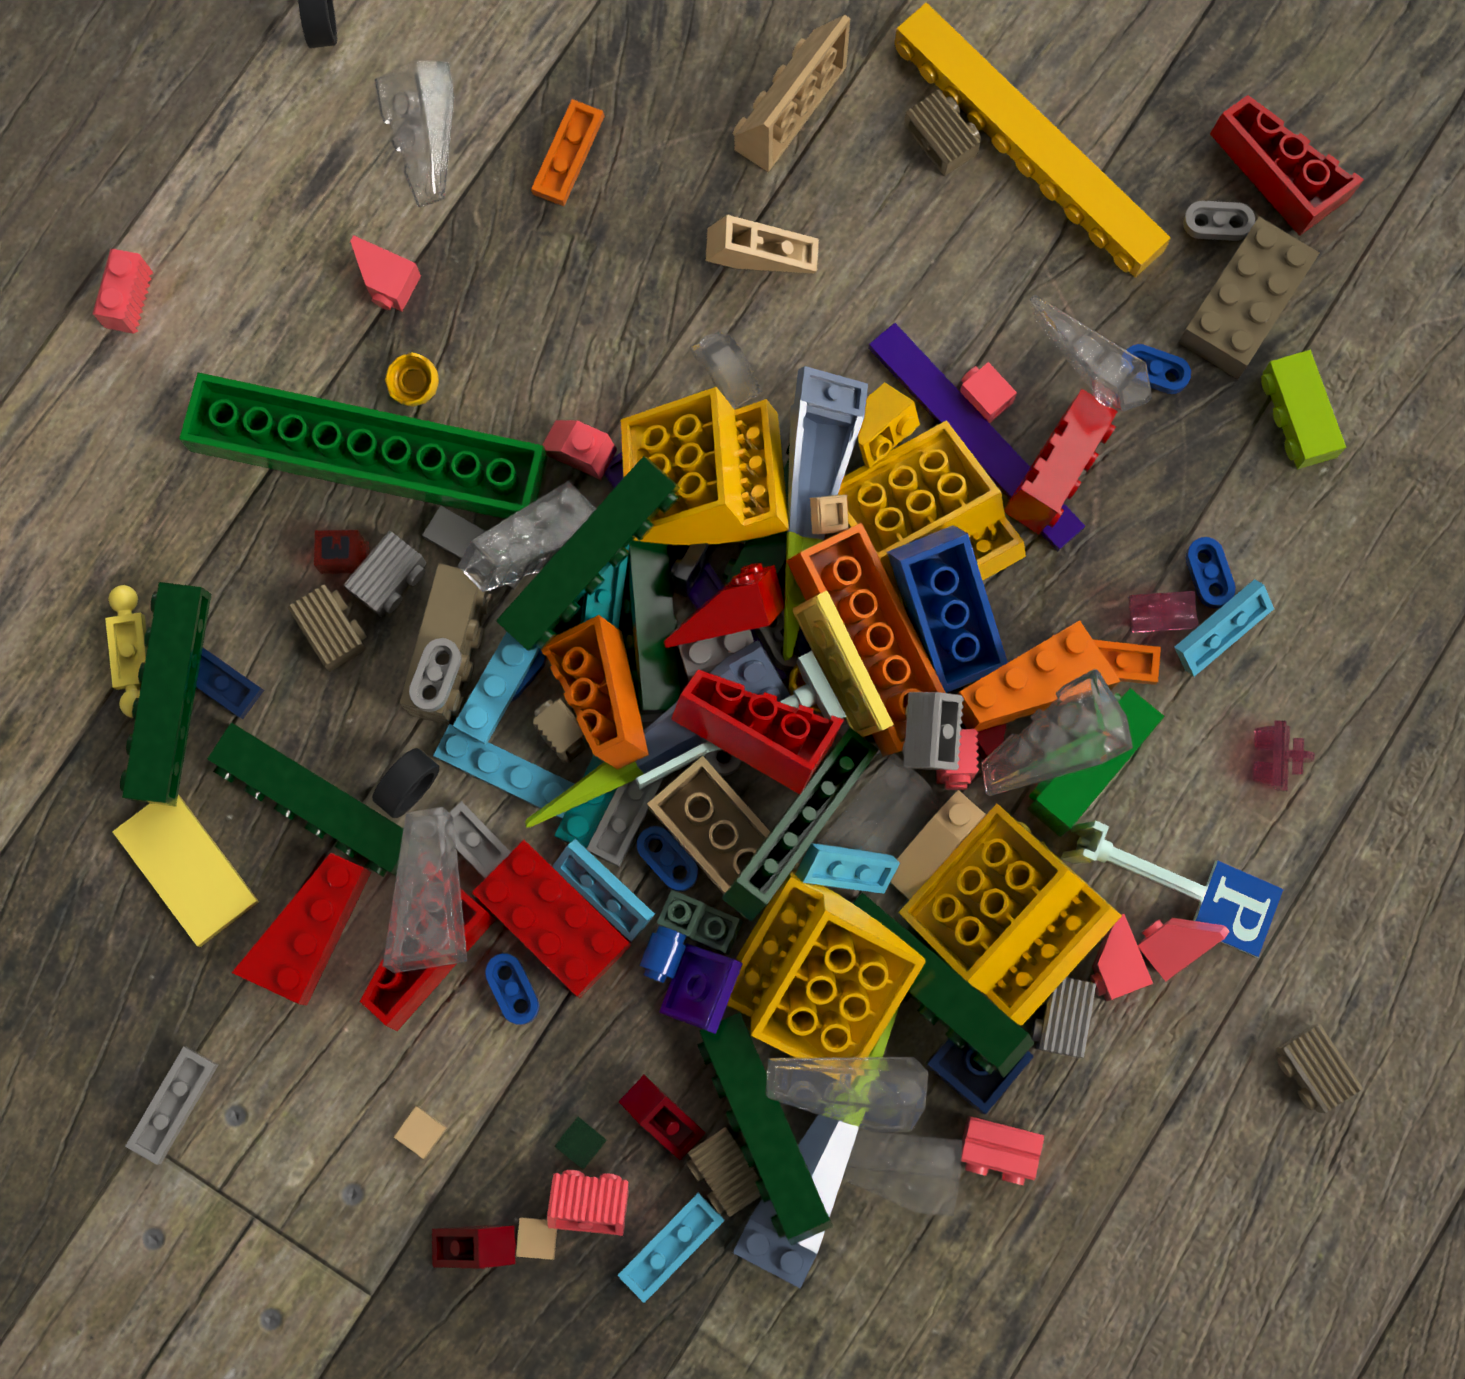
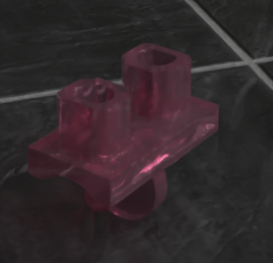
(1163, 611)
(1278, 739)

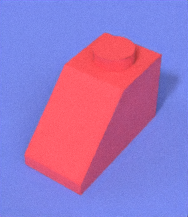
(386, 275)
(580, 447)
(1178, 943)
(1119, 963)

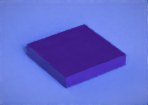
(701, 988)

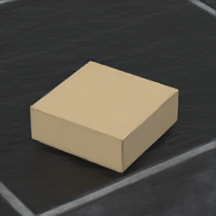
(829, 514)
(420, 1132)
(536, 1239)

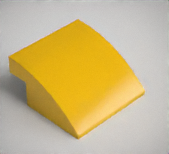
(722, 462)
(926, 489)
(1009, 915)
(821, 974)

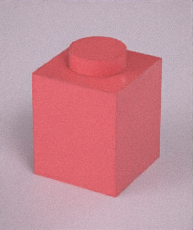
(987, 391)

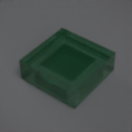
(581, 1143)

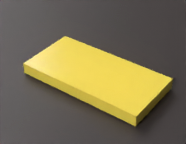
(842, 665)
(186, 869)

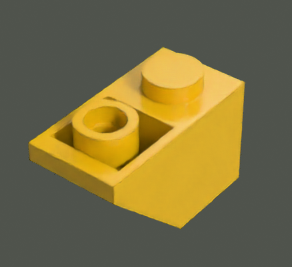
(886, 423)

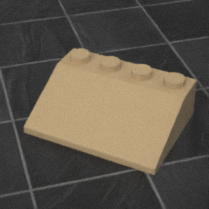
(794, 94)

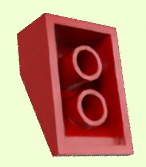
(743, 604)

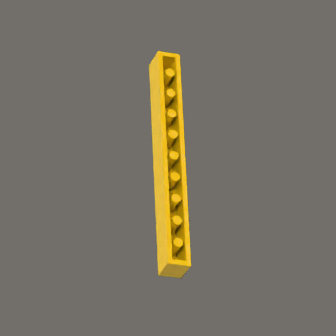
(1031, 141)

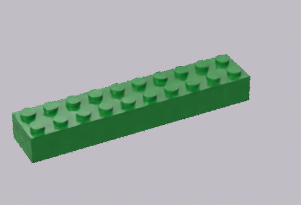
(362, 447)

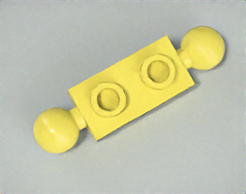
(126, 645)

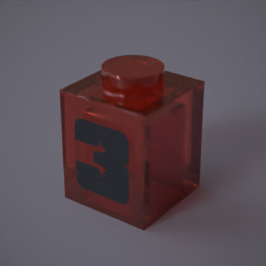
(339, 551)

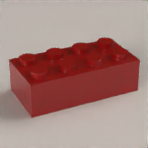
(551, 919)

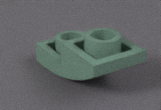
(700, 922)

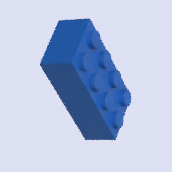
(948, 606)

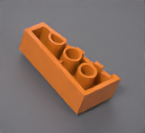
(1033, 679)
(600, 688)

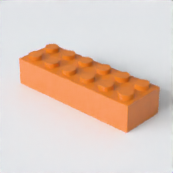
(874, 619)

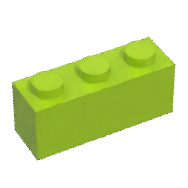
(1302, 409)

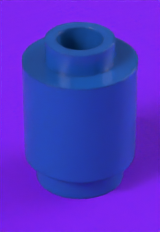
(663, 954)

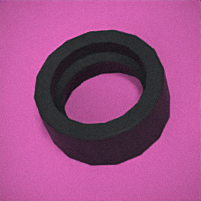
(318, 22)
(405, 783)

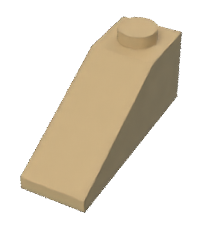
(760, 247)
(935, 843)

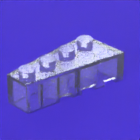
(525, 539)
(426, 902)

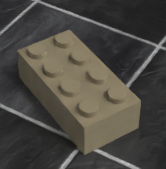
(1248, 297)
(454, 614)

